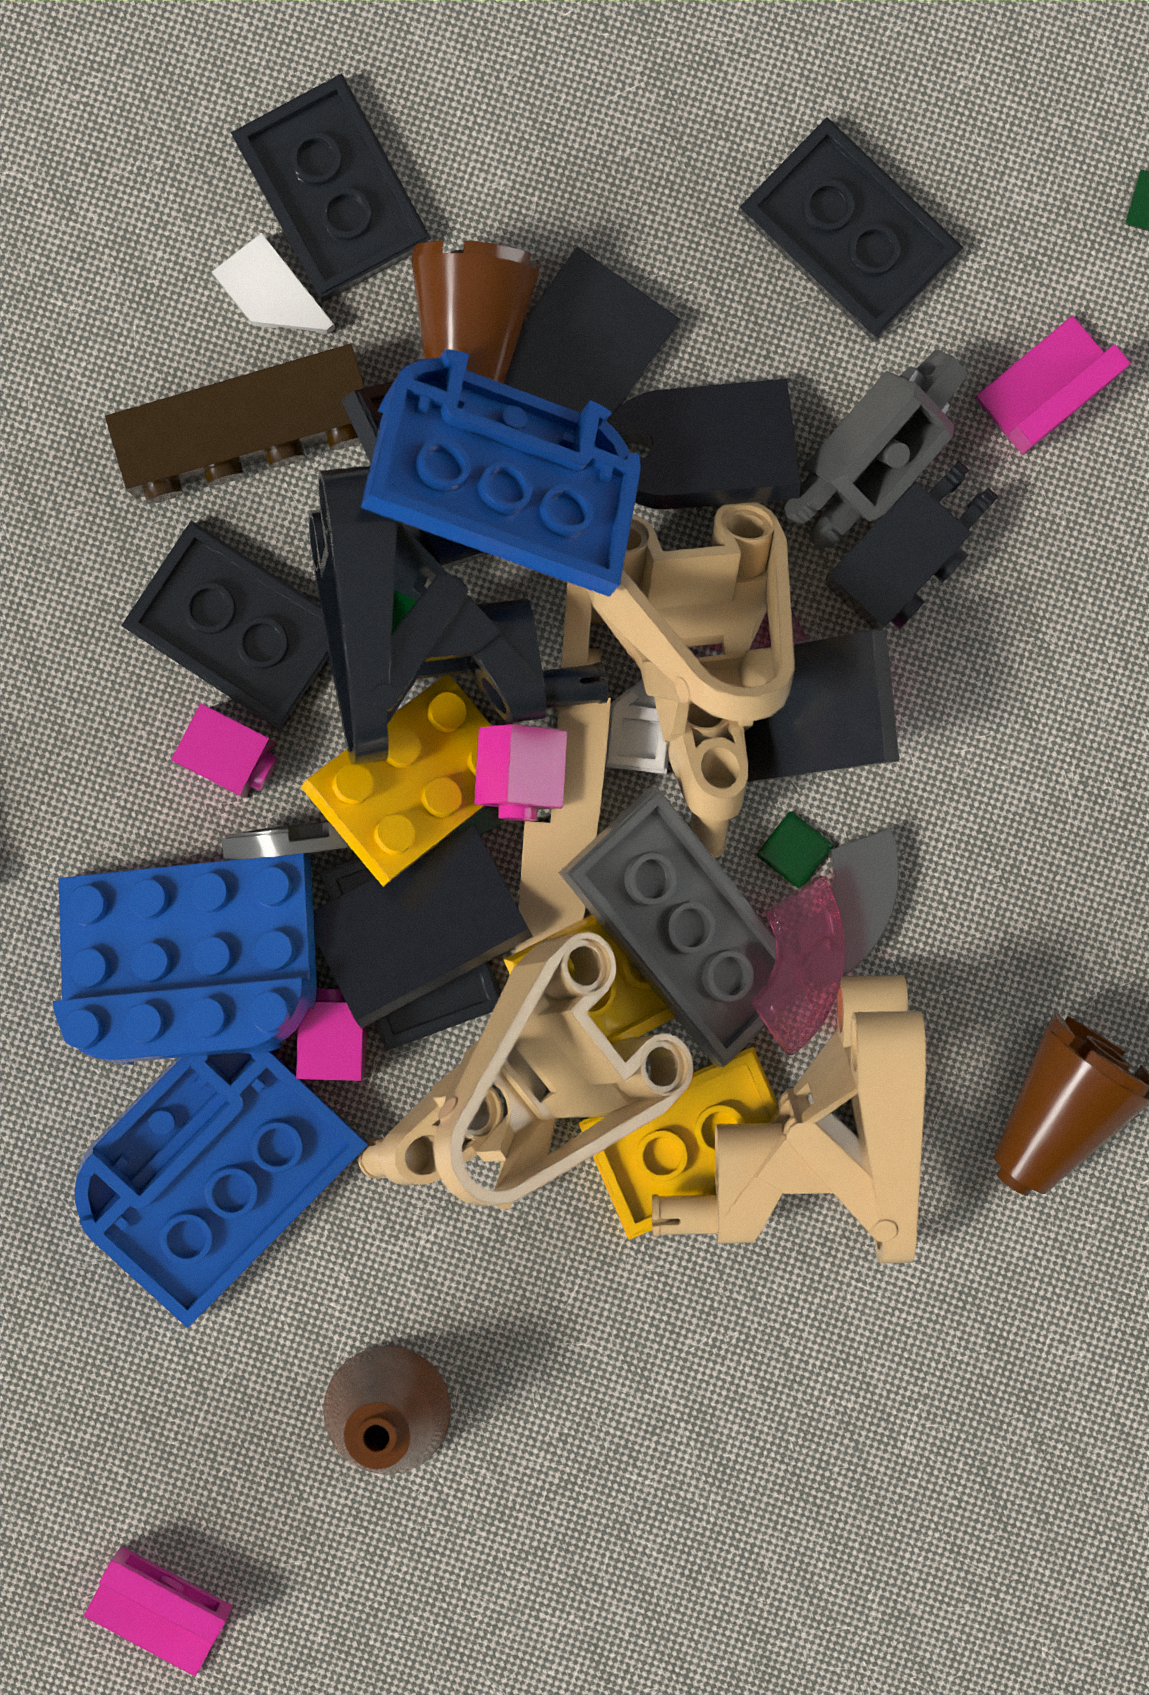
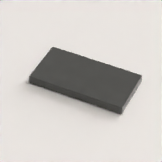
(678, 922)

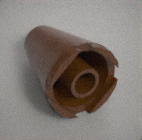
(473, 301)
(1067, 1106)
(388, 1390)

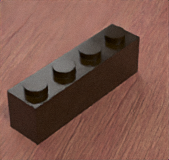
(236, 425)

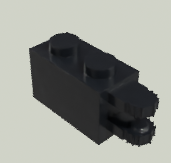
(905, 550)

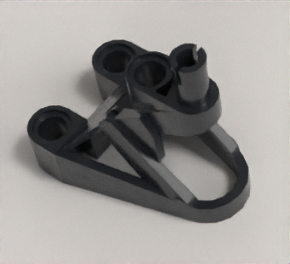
(358, 567)

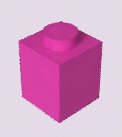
(226, 752)
(520, 770)
(331, 1040)

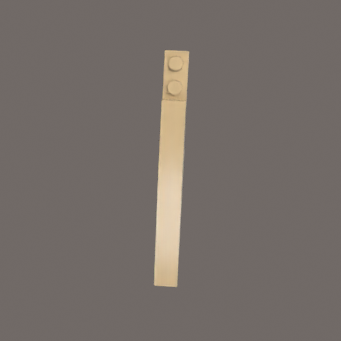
(548, 847)

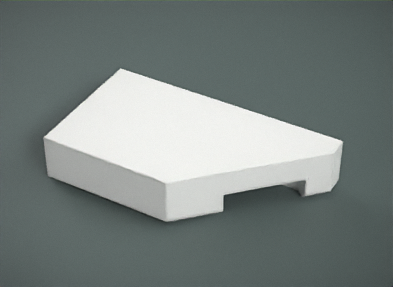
(269, 290)
(636, 734)

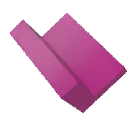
(1050, 384)
(158, 1610)

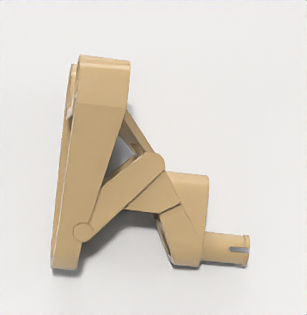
(703, 600)
(587, 1077)
(806, 1149)

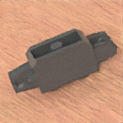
(878, 448)

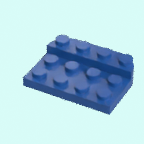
(505, 472)
(186, 958)
(208, 1173)

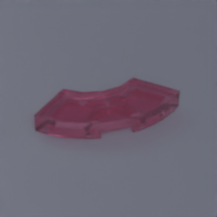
(806, 965)

